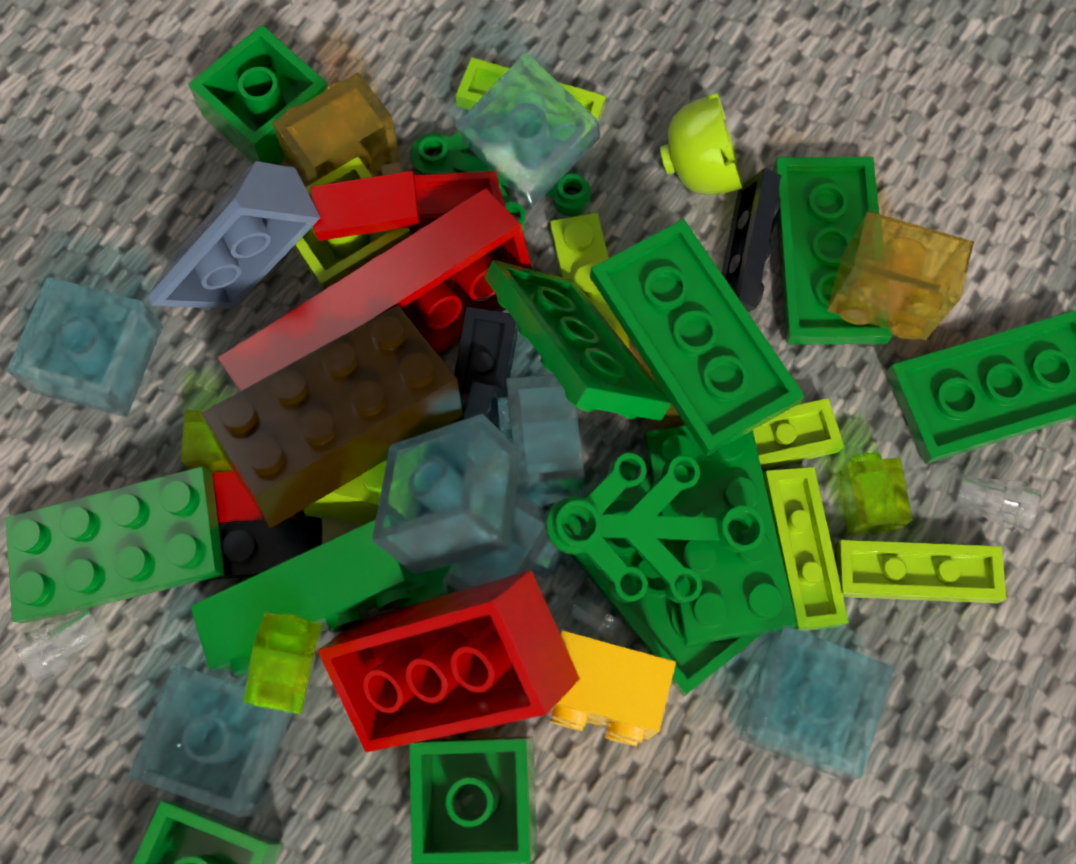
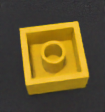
(615, 690)

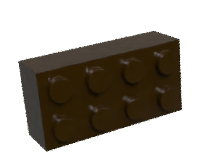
(333, 414)

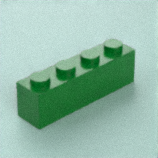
(320, 586)

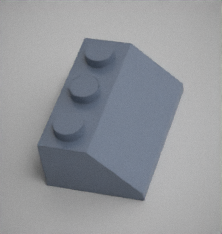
(238, 240)

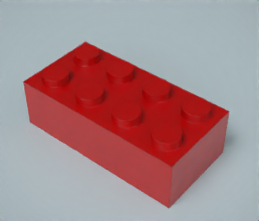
(451, 664)

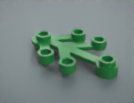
(454, 159)
(643, 528)

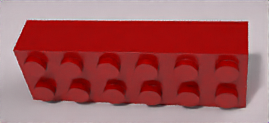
(425, 274)

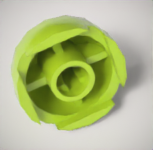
(702, 148)

